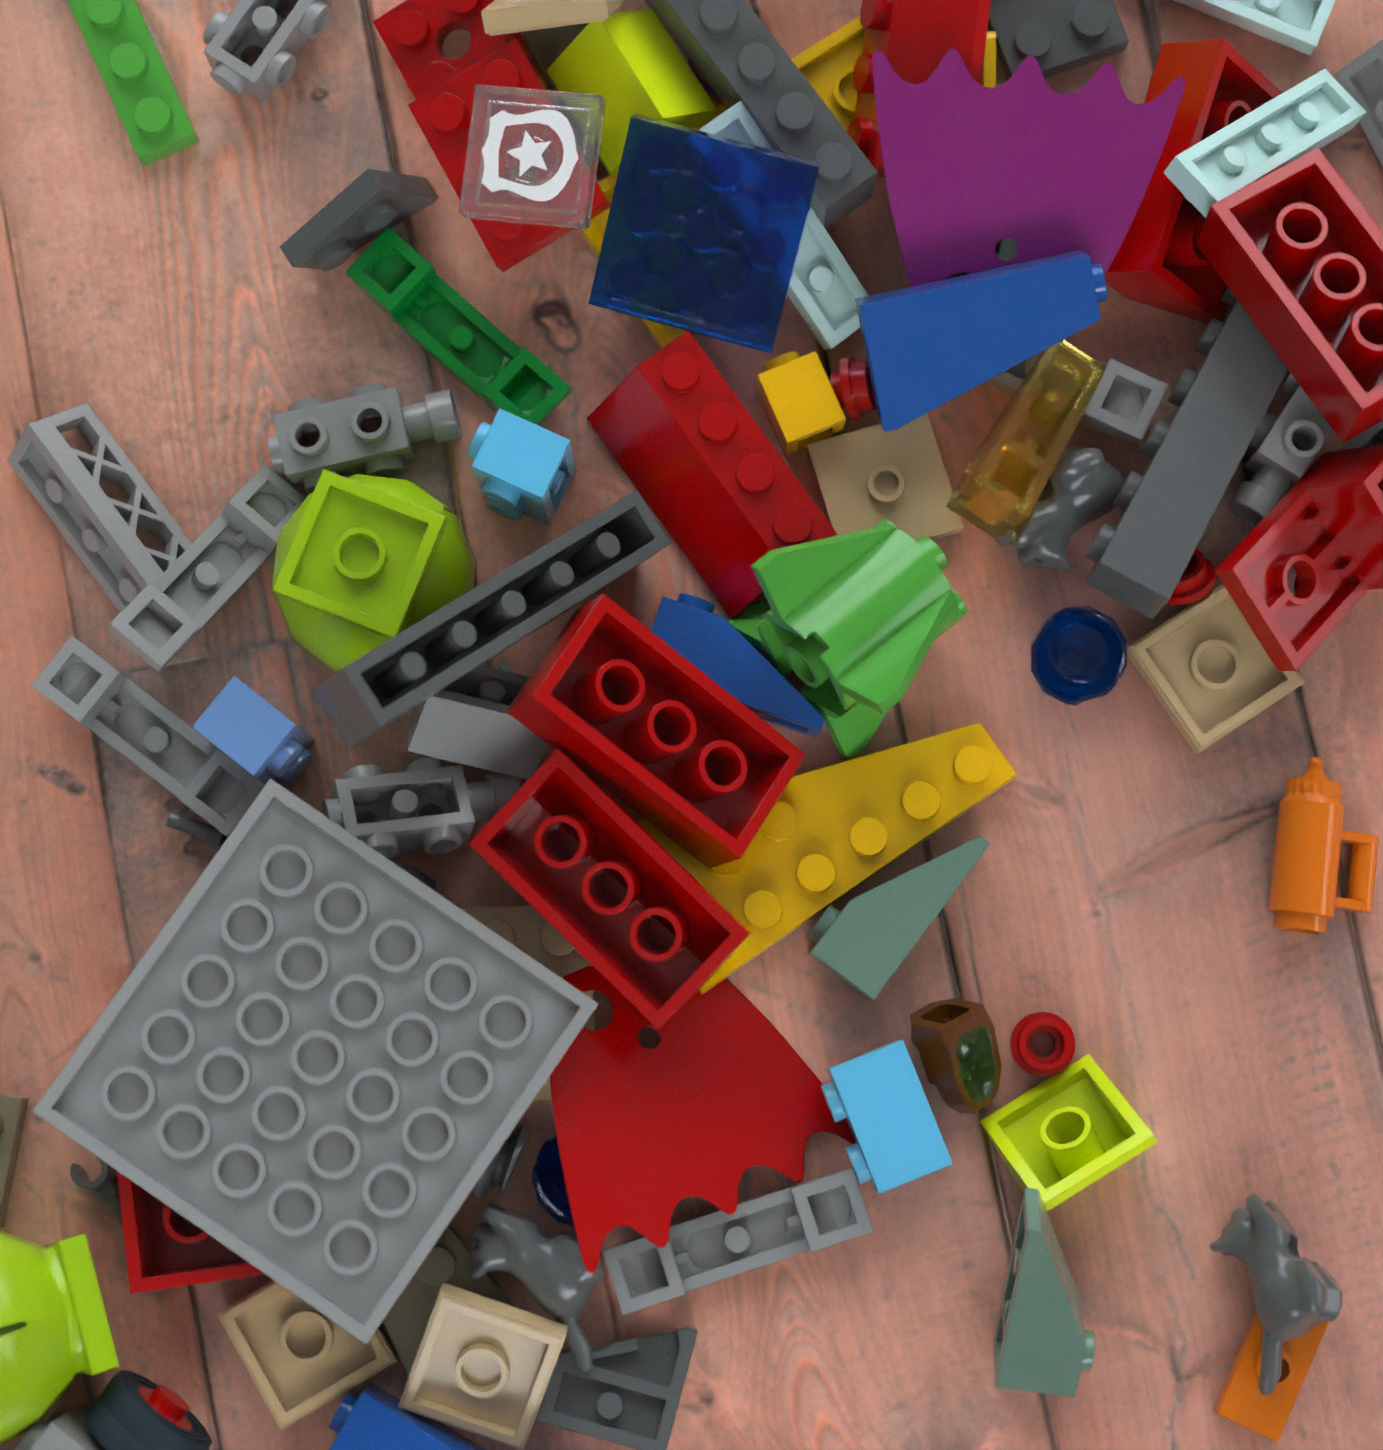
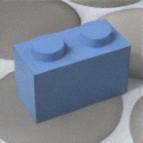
(255, 734)

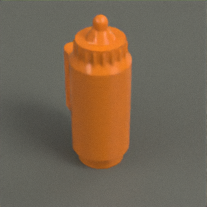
(1309, 856)

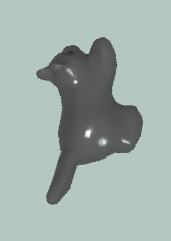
(1074, 495)
(545, 1264)
(1287, 1290)

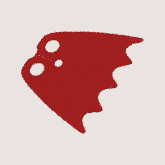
(679, 1117)

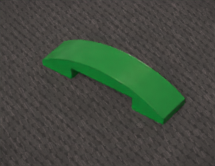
(455, 332)

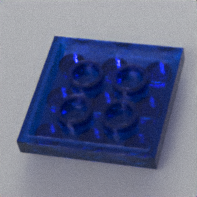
(703, 233)

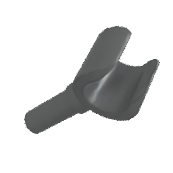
(197, 829)
(104, 1185)

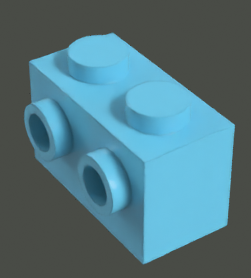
(521, 467)
(886, 1116)

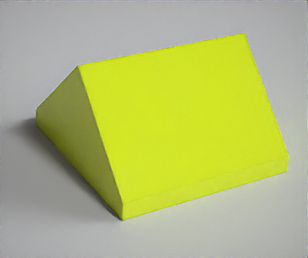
(636, 72)
(1067, 1132)

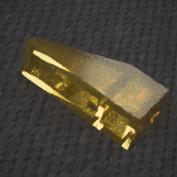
(1027, 440)

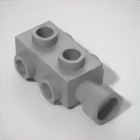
(257, 29)
(349, 450)
(1281, 453)
(395, 806)

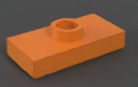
(1240, 1394)

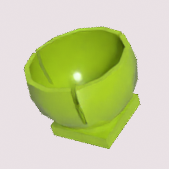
(366, 564)
(48, 1327)

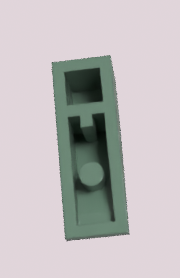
(884, 924)
(1040, 1318)

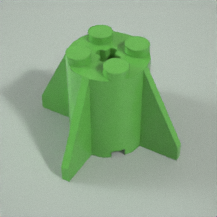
(852, 622)

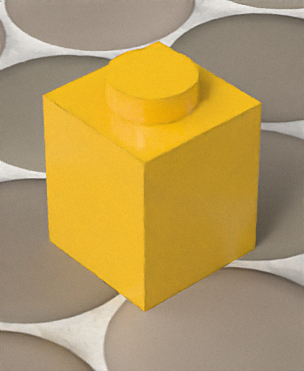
(799, 401)

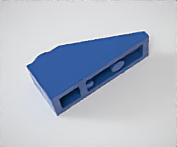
(733, 663)

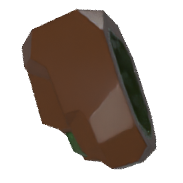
(958, 1052)

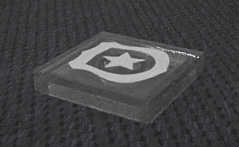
(532, 156)

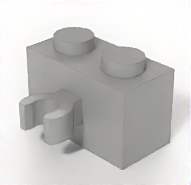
(472, 727)

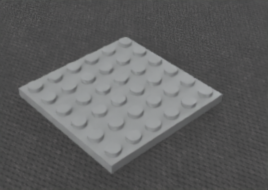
(316, 1060)

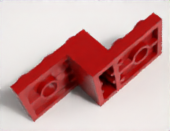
(446, 96)
(1333, 540)

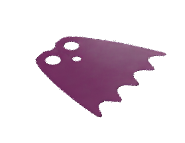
(1013, 164)

